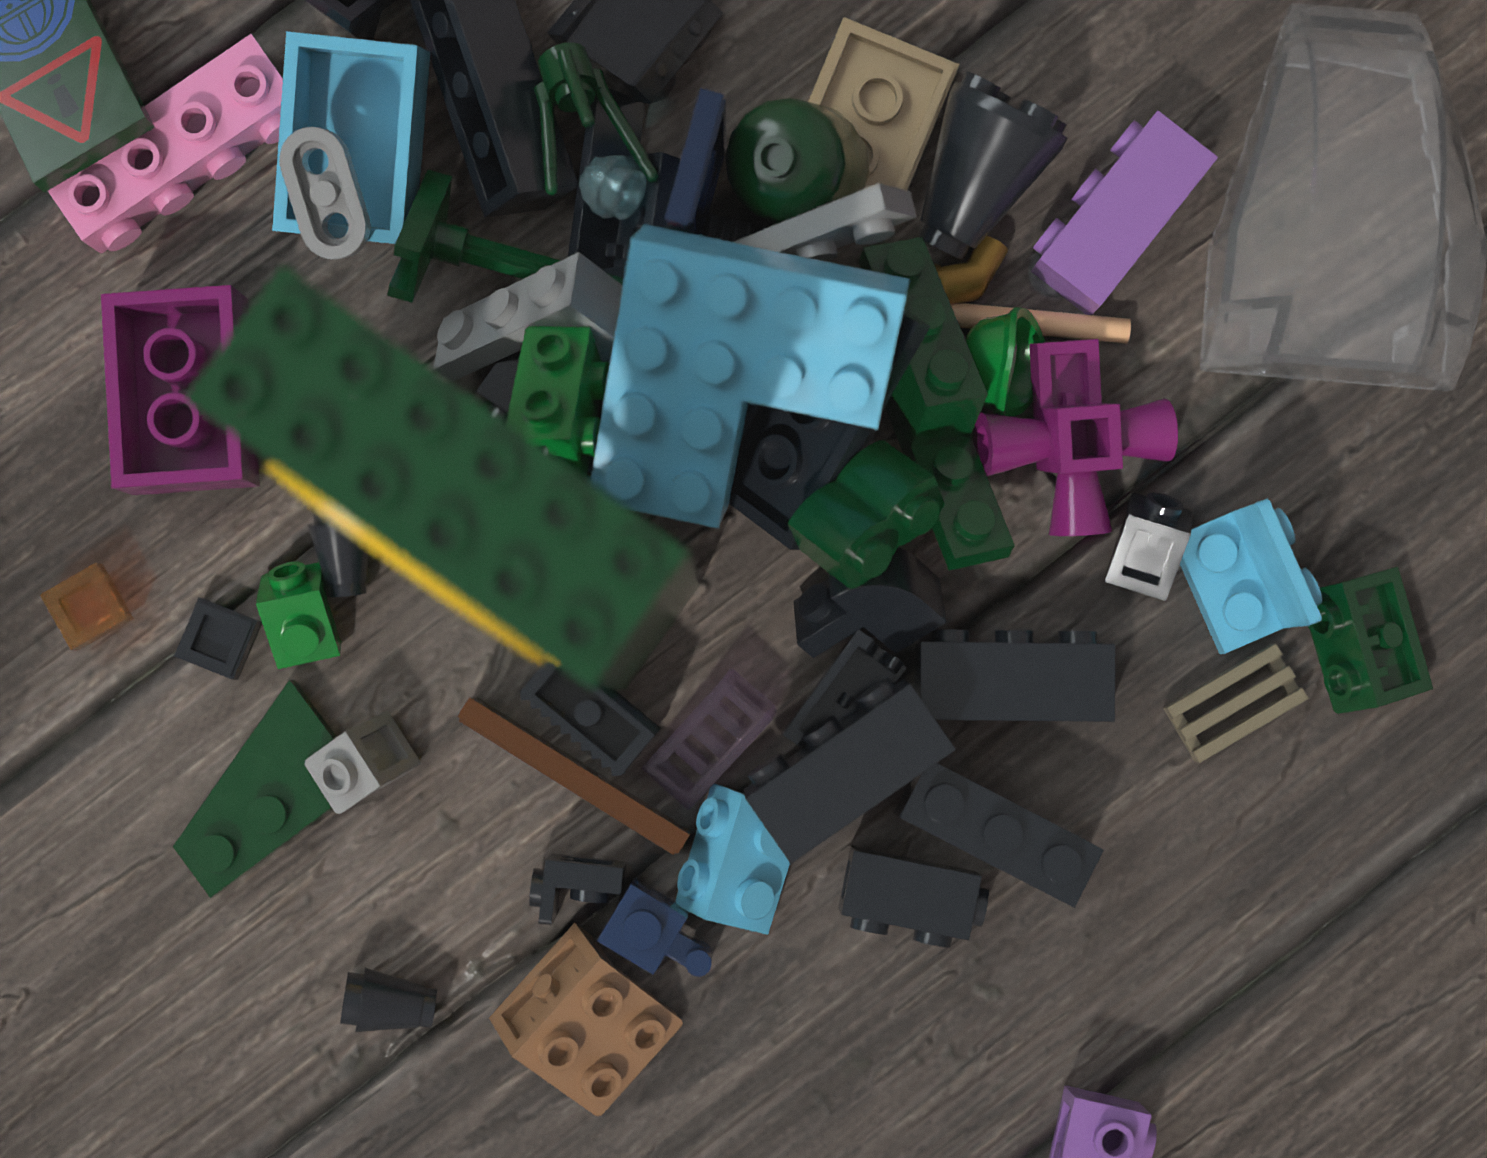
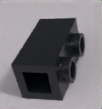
(911, 894)

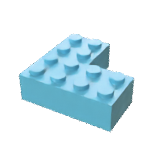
(722, 328)

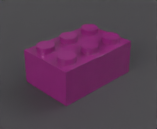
(152, 359)

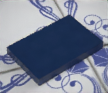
(699, 165)

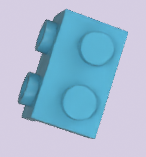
(732, 865)

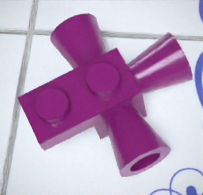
(1074, 434)

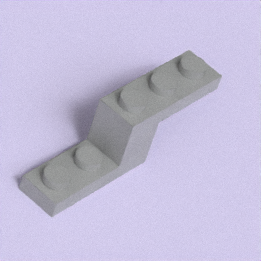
(857, 218)
(557, 295)

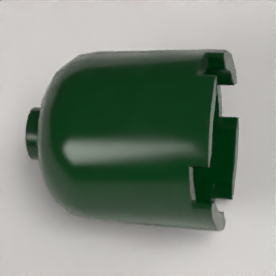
(794, 158)

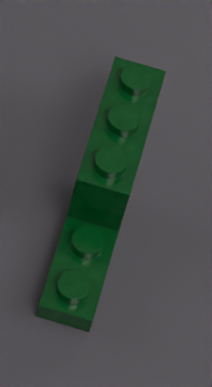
(938, 408)

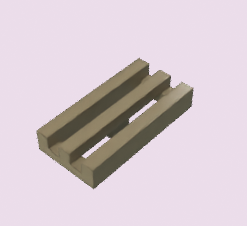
(1282, 676)

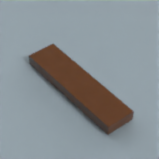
(574, 775)

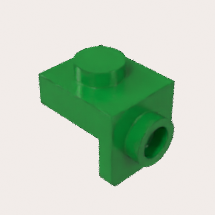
(297, 614)

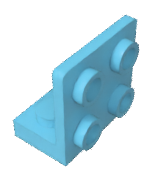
(1249, 576)

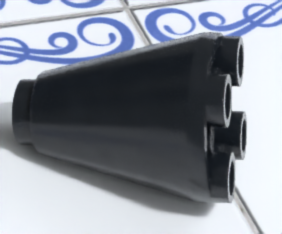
(984, 162)

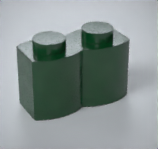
(867, 514)

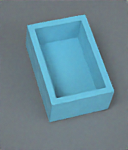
(375, 103)

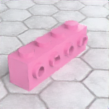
(198, 135)

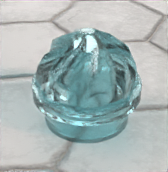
(612, 186)

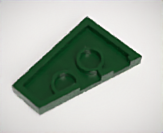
(260, 797)

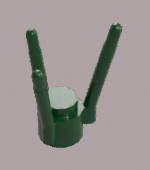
(573, 87)

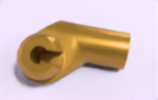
(970, 280)

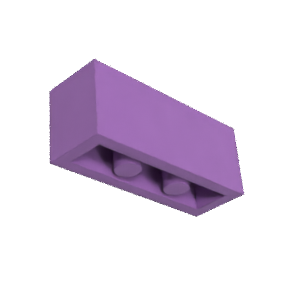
(1121, 211)

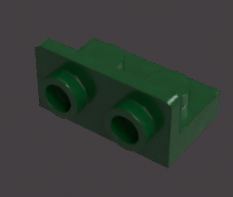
(1369, 643)

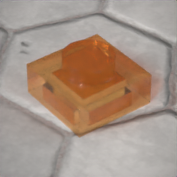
(86, 606)

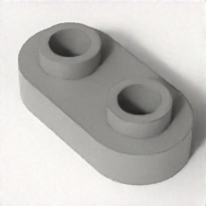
(325, 194)

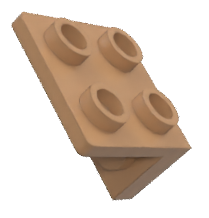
(583, 1023)

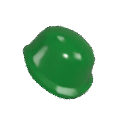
(1003, 359)

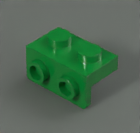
(560, 393)

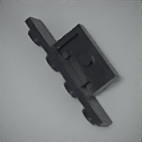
(608, 239)

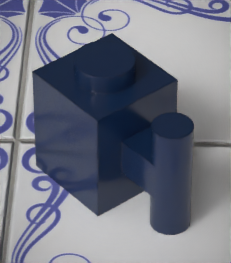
(649, 927)

